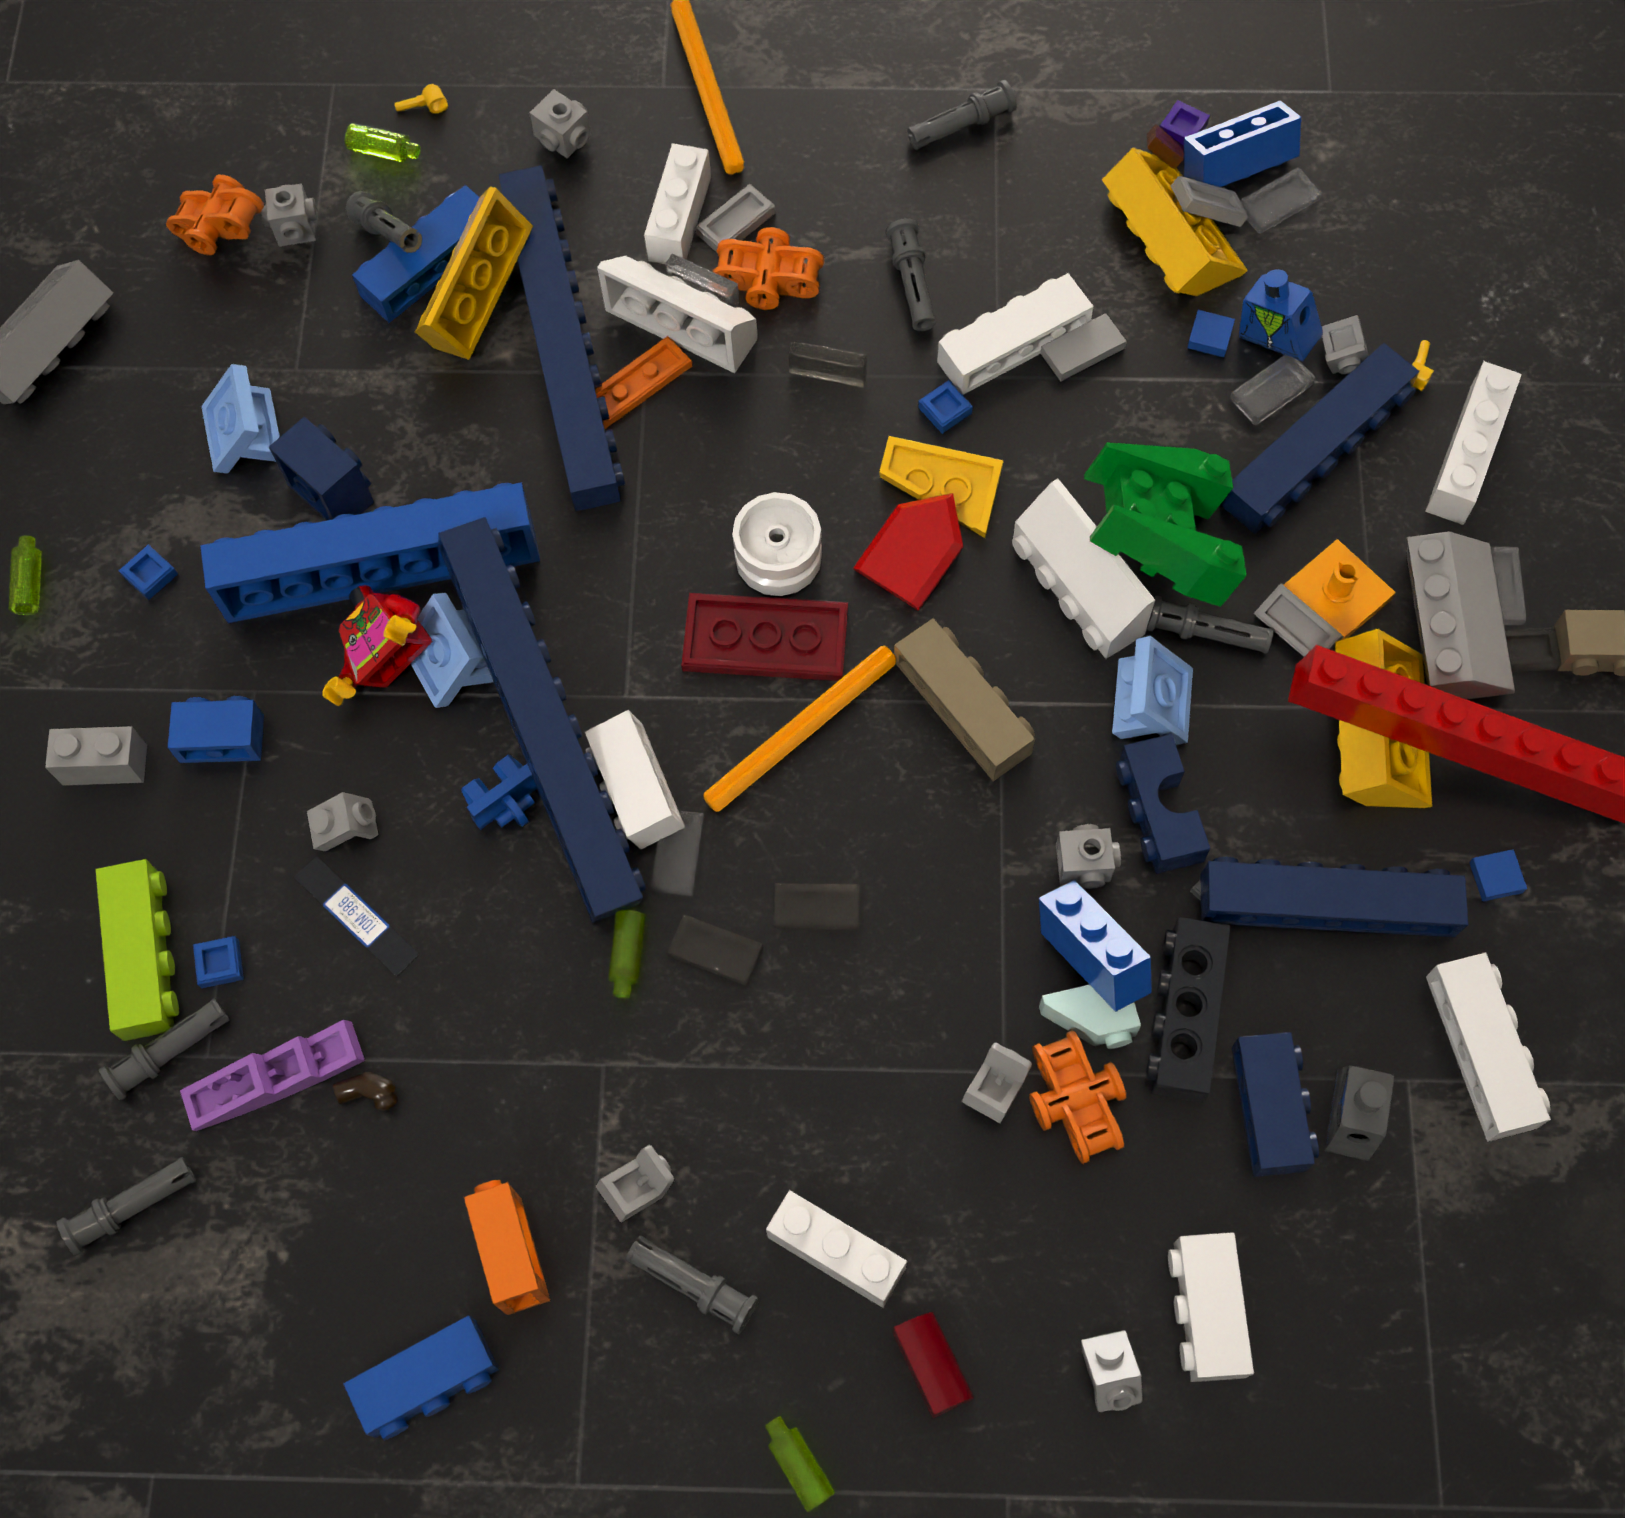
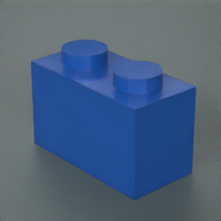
(216, 730)

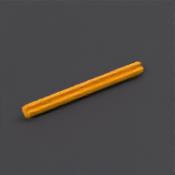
(707, 86)
(799, 728)

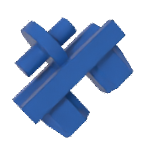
(506, 799)

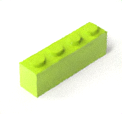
(136, 950)

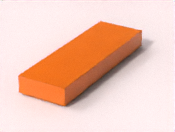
(642, 378)

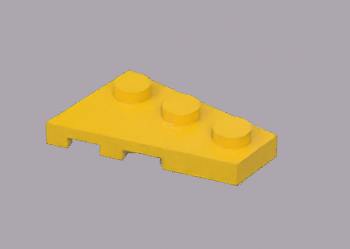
(937, 471)

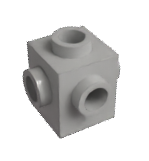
(560, 123)
(290, 214)
(1087, 856)

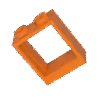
(506, 1247)

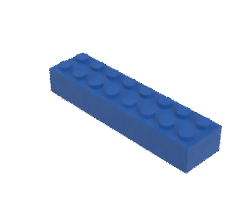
(376, 549)

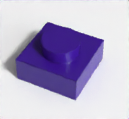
(1184, 121)

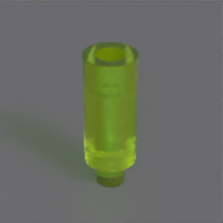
(380, 143)
(25, 577)
(626, 951)
(799, 1464)

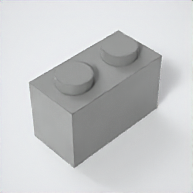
(96, 755)

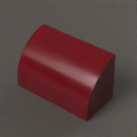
(932, 1364)

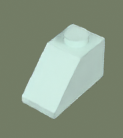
(1091, 1016)

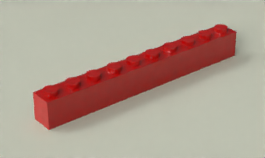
(1460, 731)

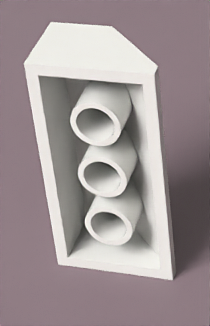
(676, 310)
(1087, 580)

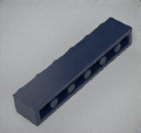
(1320, 438)
(1333, 897)

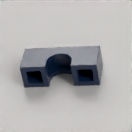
(1169, 837)

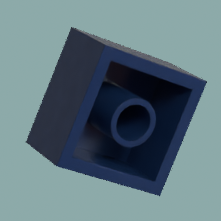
(322, 471)

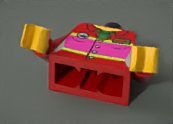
(377, 641)

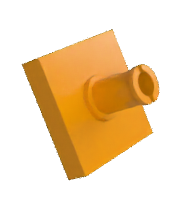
(1340, 589)

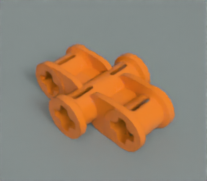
(216, 214)
(770, 268)
(1078, 1096)

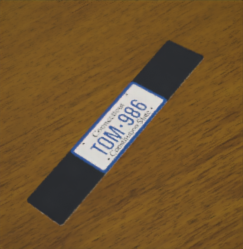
(356, 916)

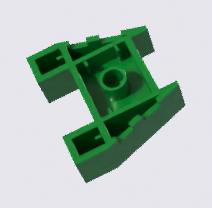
(1152, 512)

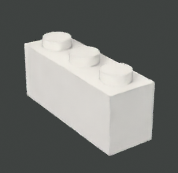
(678, 203)
(633, 780)
(836, 1248)
(1211, 1307)

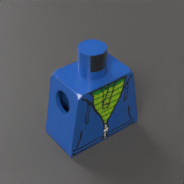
(1281, 316)

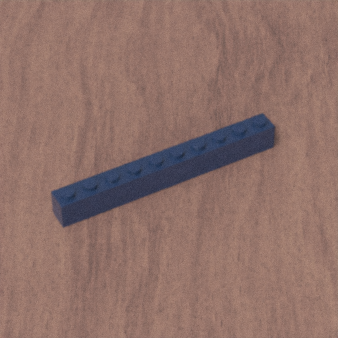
(561, 344)
(540, 720)

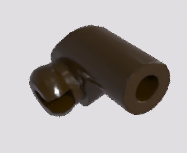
(368, 1085)

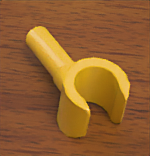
(431, 96)
(1425, 372)

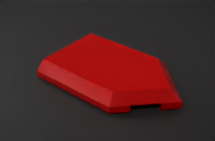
(914, 549)

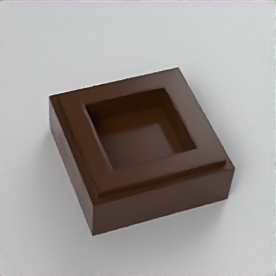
(1165, 147)

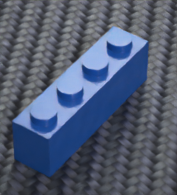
(399, 278)

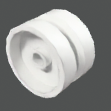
(777, 544)

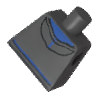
(1358, 1107)

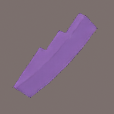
(271, 1076)

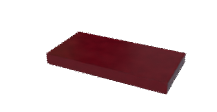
(765, 636)

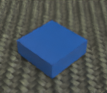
(1211, 333)
(945, 406)
(148, 572)
(1498, 875)
(218, 962)

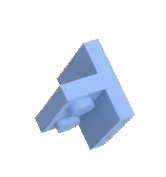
(239, 420)
(454, 654)
(1152, 693)

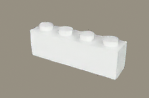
(1012, 333)
(1473, 443)
(1488, 1047)

